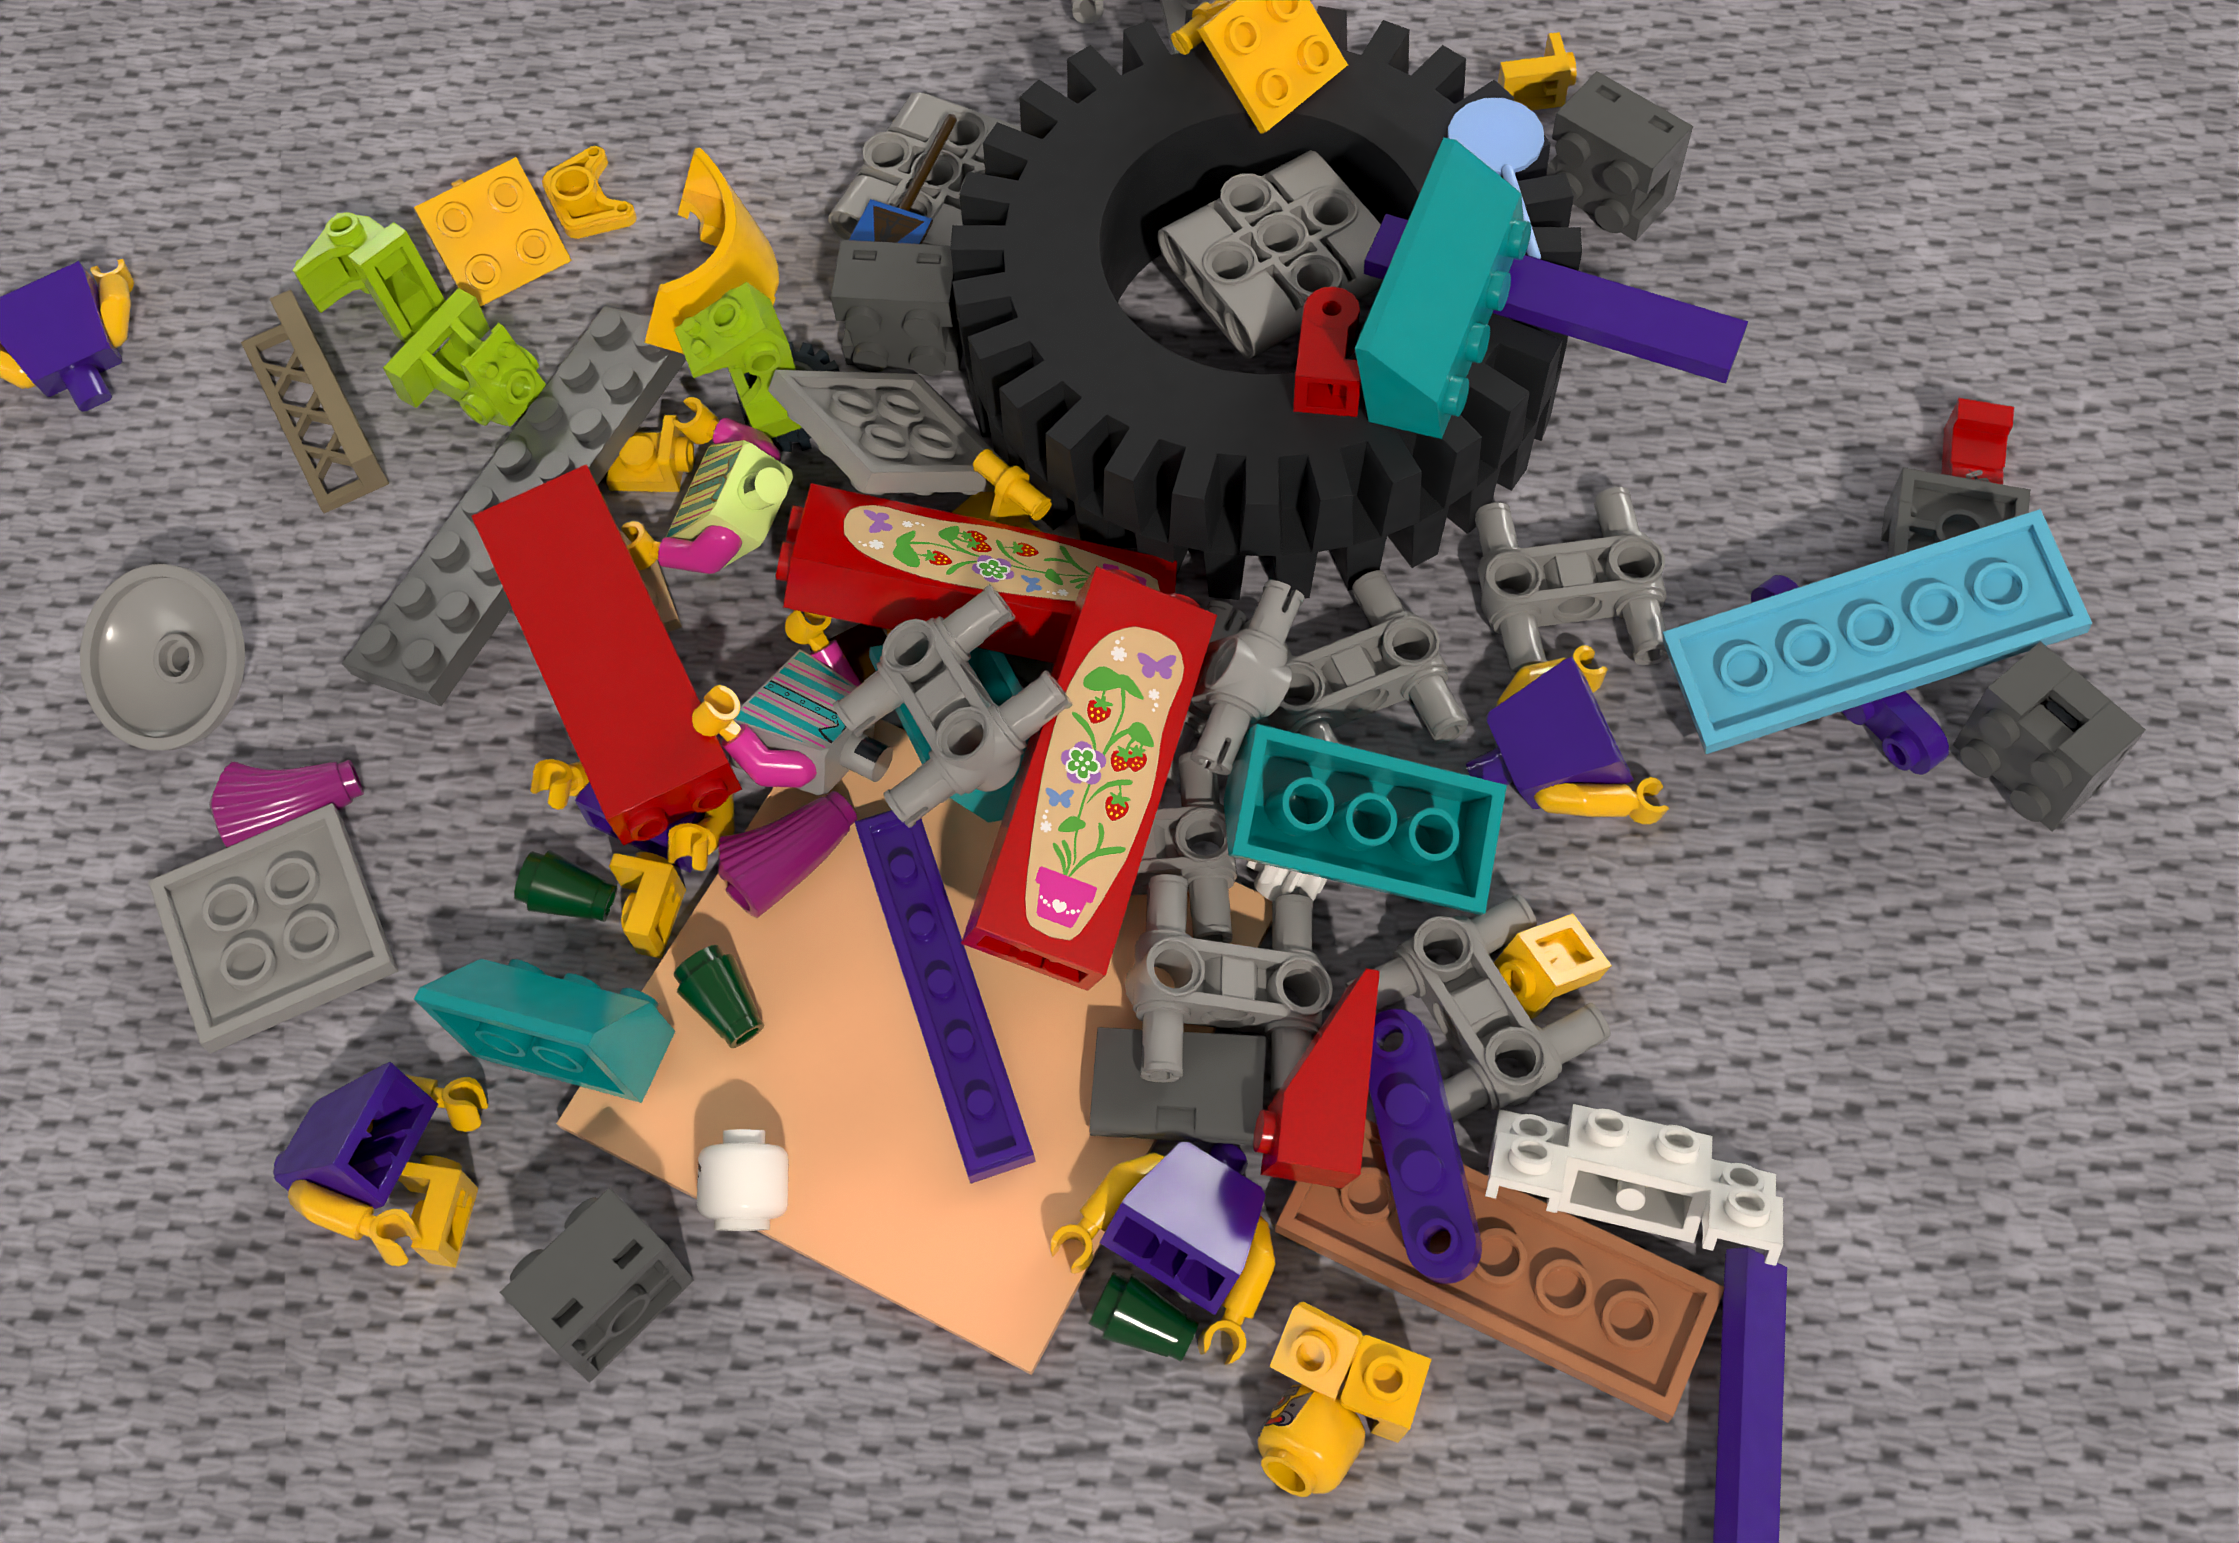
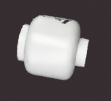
(742, 1181)

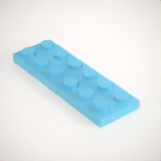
(1875, 631)

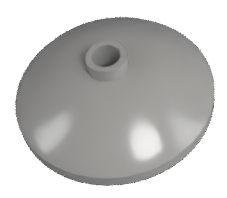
(139, 653)

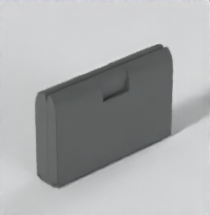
(1210, 1103)

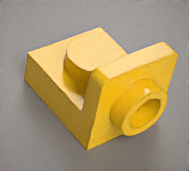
(1541, 80)
(653, 461)
(654, 908)
(1550, 962)
(446, 1208)
(1316, 1350)
(1385, 1386)

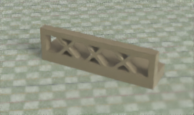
(327, 393)

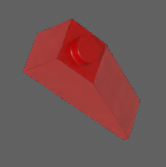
(1320, 1110)

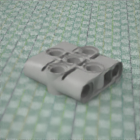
(897, 154)
(1271, 247)

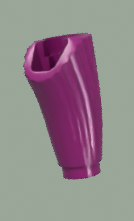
(260, 799)
(780, 855)

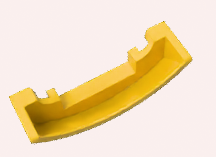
(740, 255)

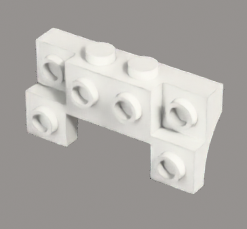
(1636, 1177)

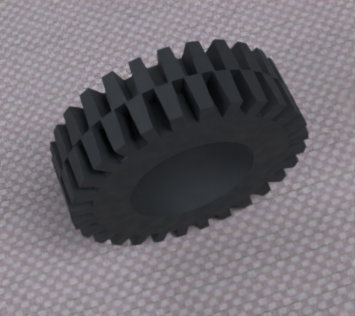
(1197, 449)

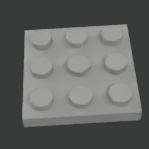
(884, 430)
(271, 928)

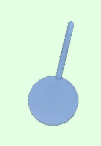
(1504, 138)

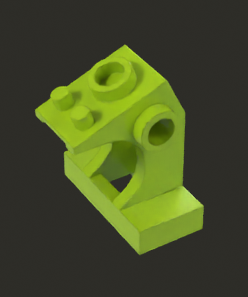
(379, 261)
(744, 337)
(487, 378)

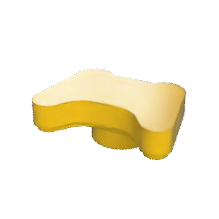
(579, 198)

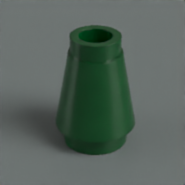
(563, 888)
(718, 993)
(1142, 1318)

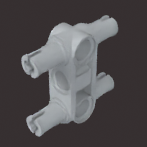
(1572, 581)
(1368, 675)
(1239, 678)
(969, 734)
(1170, 853)
(1224, 983)
(1481, 1010)

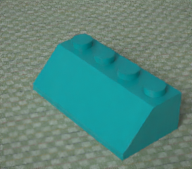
(1441, 294)
(1363, 818)

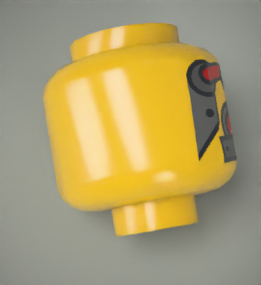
(1309, 1442)

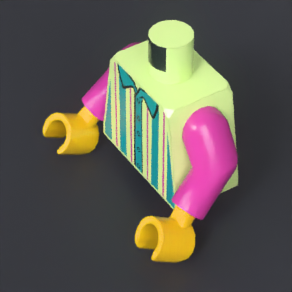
(727, 502)

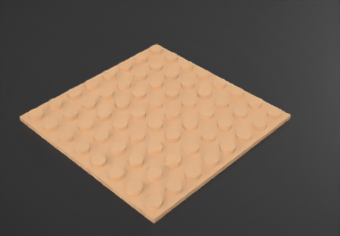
(856, 1097)

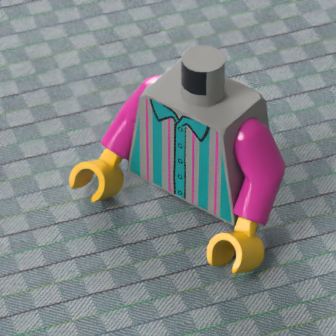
(789, 725)

